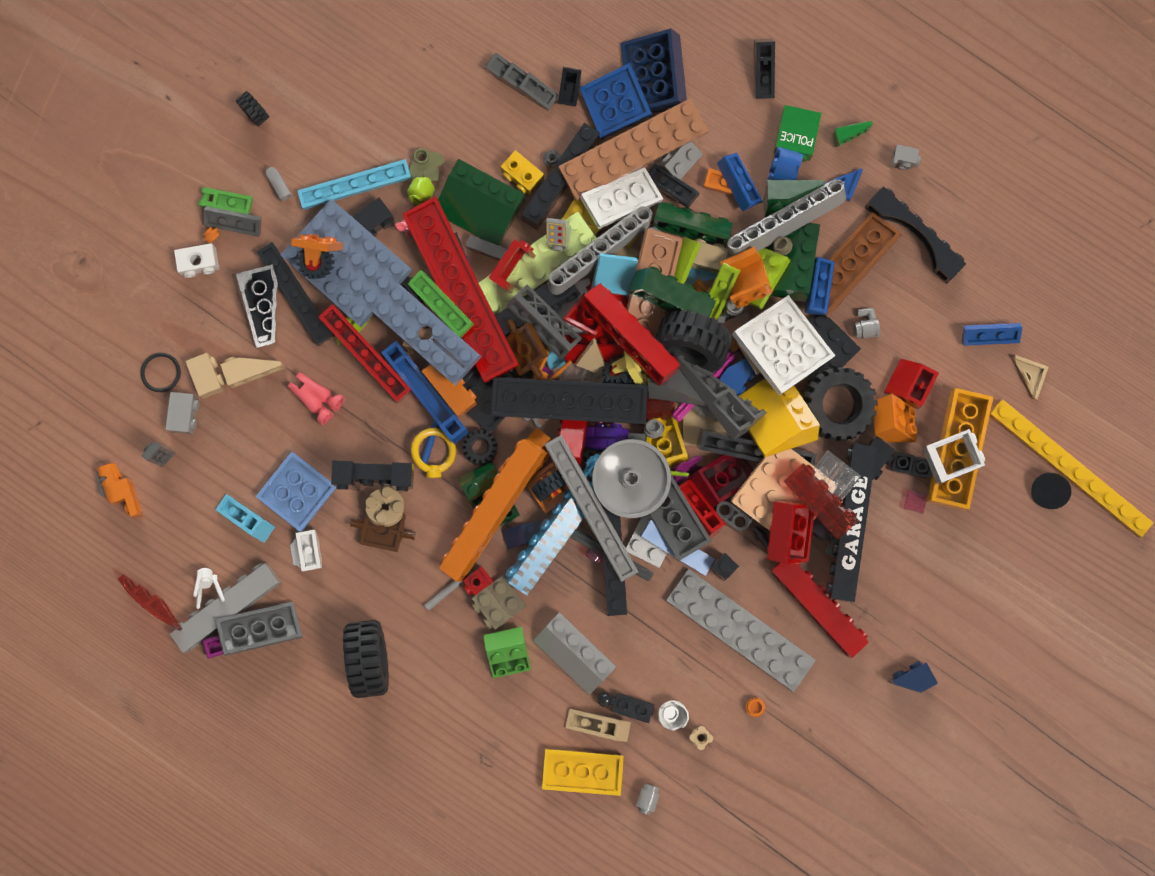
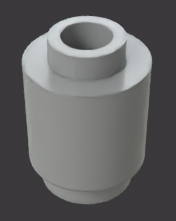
(648, 799)

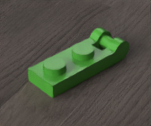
(226, 200)

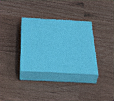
(615, 273)

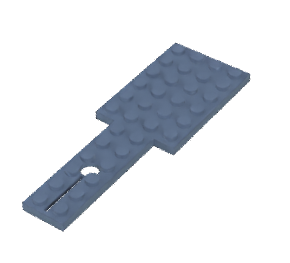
(368, 283)

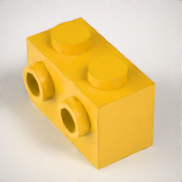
(522, 173)

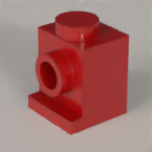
(485, 581)

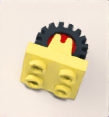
(624, 371)

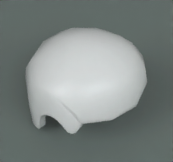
(673, 715)

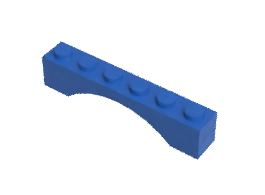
(425, 392)

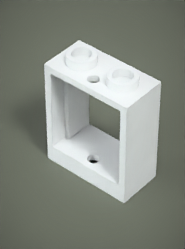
(936, 465)

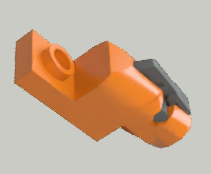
(117, 489)

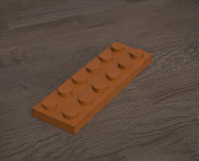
(859, 256)

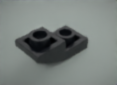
(911, 465)

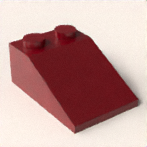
(721, 478)

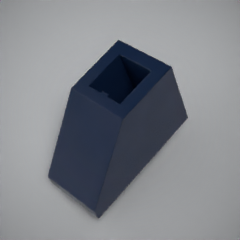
(917, 678)

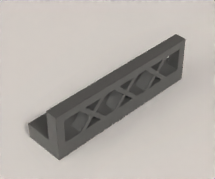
(551, 336)

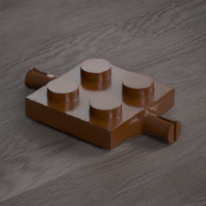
(526, 348)
(382, 537)

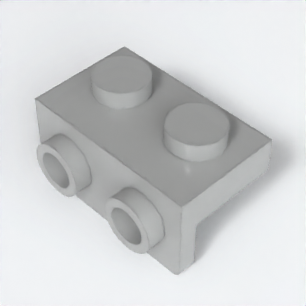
(680, 160)

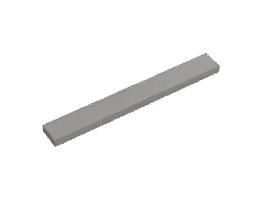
(591, 508)

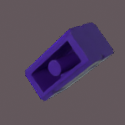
(601, 436)

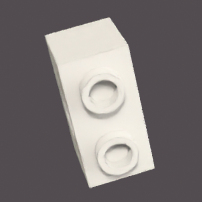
(186, 257)

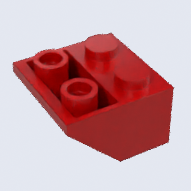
(911, 382)

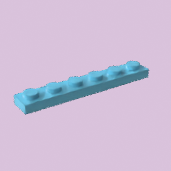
(354, 184)

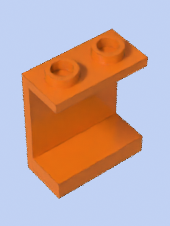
(752, 280)

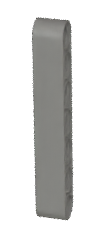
(789, 218)
(592, 254)

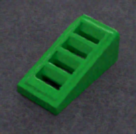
(846, 133)

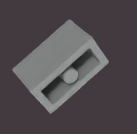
(182, 413)

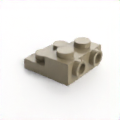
(498, 603)

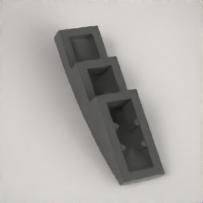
(521, 81)

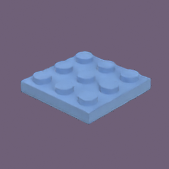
(296, 491)

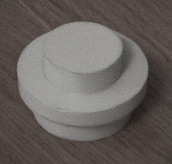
(653, 428)

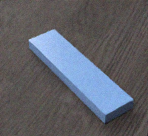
(697, 560)

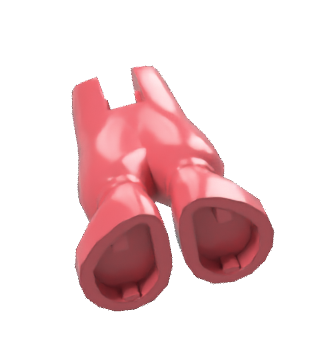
(313, 395)

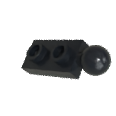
(627, 706)

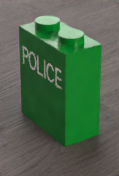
(798, 131)

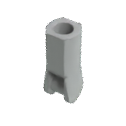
(278, 184)

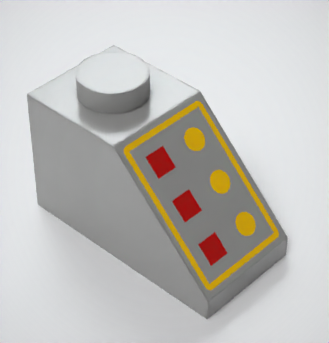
(557, 234)

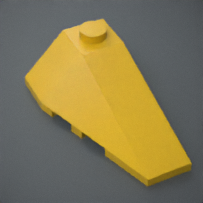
(670, 443)

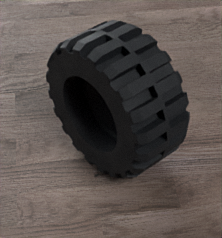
(696, 338)
(862, 402)
(365, 659)

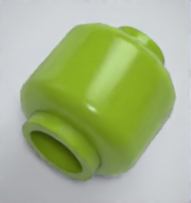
(420, 190)

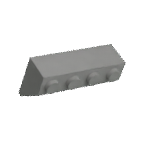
(574, 653)

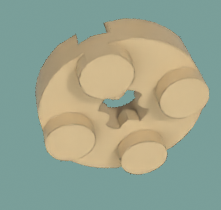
(383, 517)

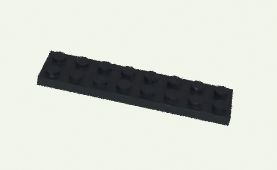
(569, 400)

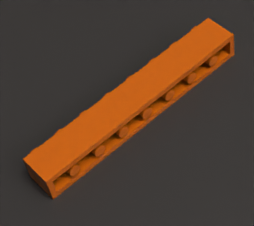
(492, 510)

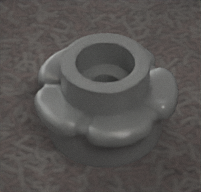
(547, 161)

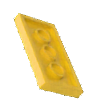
(582, 772)

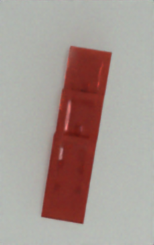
(154, 605)

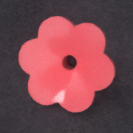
(402, 226)

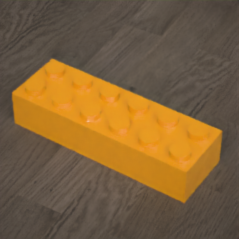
(963, 412)

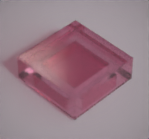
(915, 501)

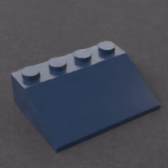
(658, 68)

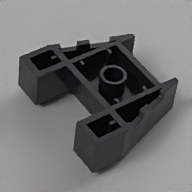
(351, 475)

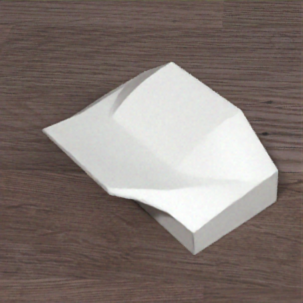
(306, 551)

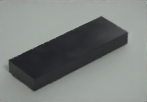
(673, 186)

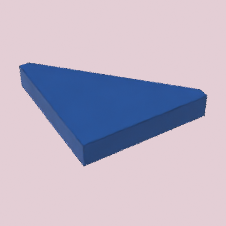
(850, 182)

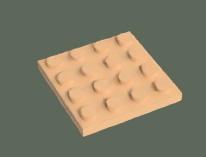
(767, 485)

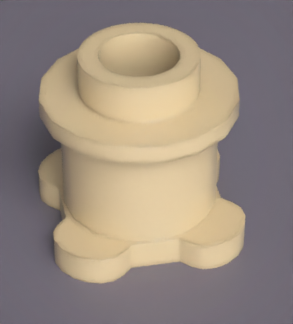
(707, 737)

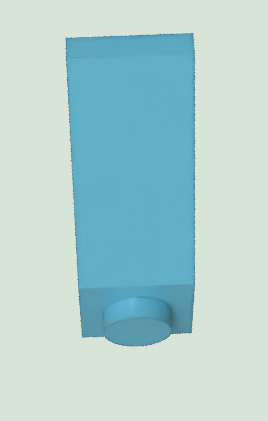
(245, 518)

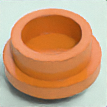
(211, 235)
(755, 707)

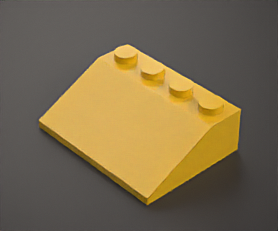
(787, 419)

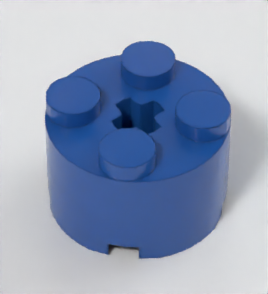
(785, 165)

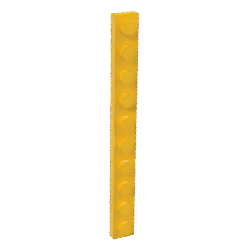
(1071, 468)

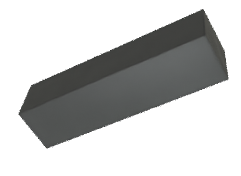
(485, 248)

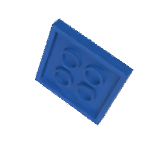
(615, 101)

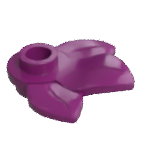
(687, 466)

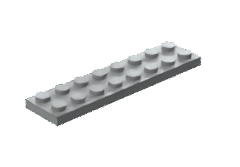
(740, 630)

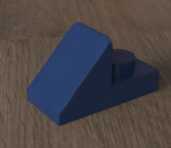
(521, 534)

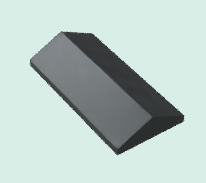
(679, 524)
(258, 628)

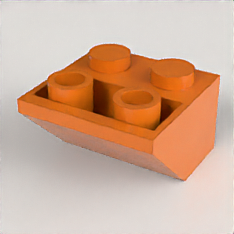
(895, 420)

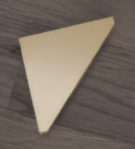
(591, 358)
(1032, 374)

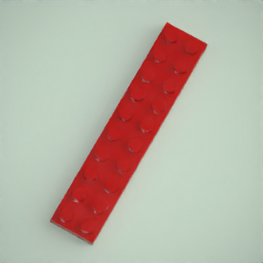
(457, 280)

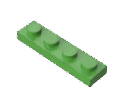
(440, 303)

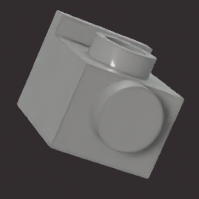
(905, 157)

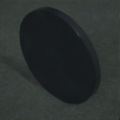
(1051, 490)

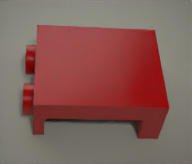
(509, 262)

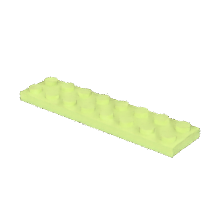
(537, 270)

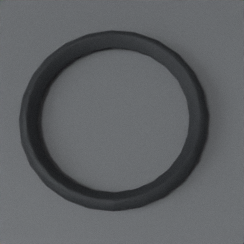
(160, 389)

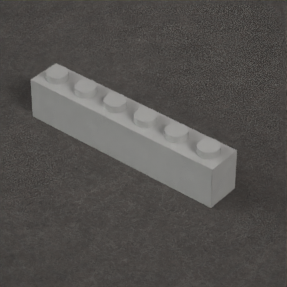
(237, 599)

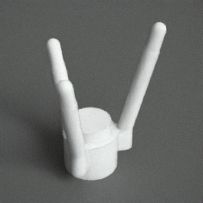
(204, 580)

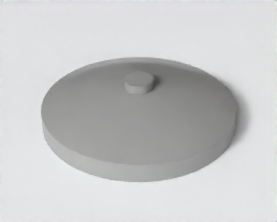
(631, 478)

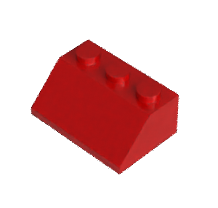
(790, 532)

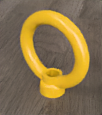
(432, 471)

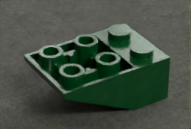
(478, 482)

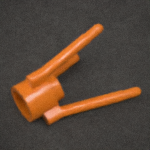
(545, 375)

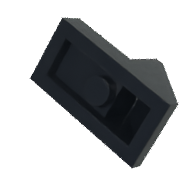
(569, 86)

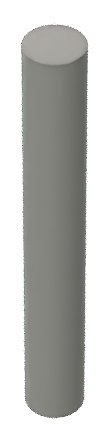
(443, 593)

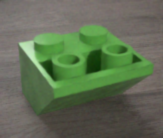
(507, 652)

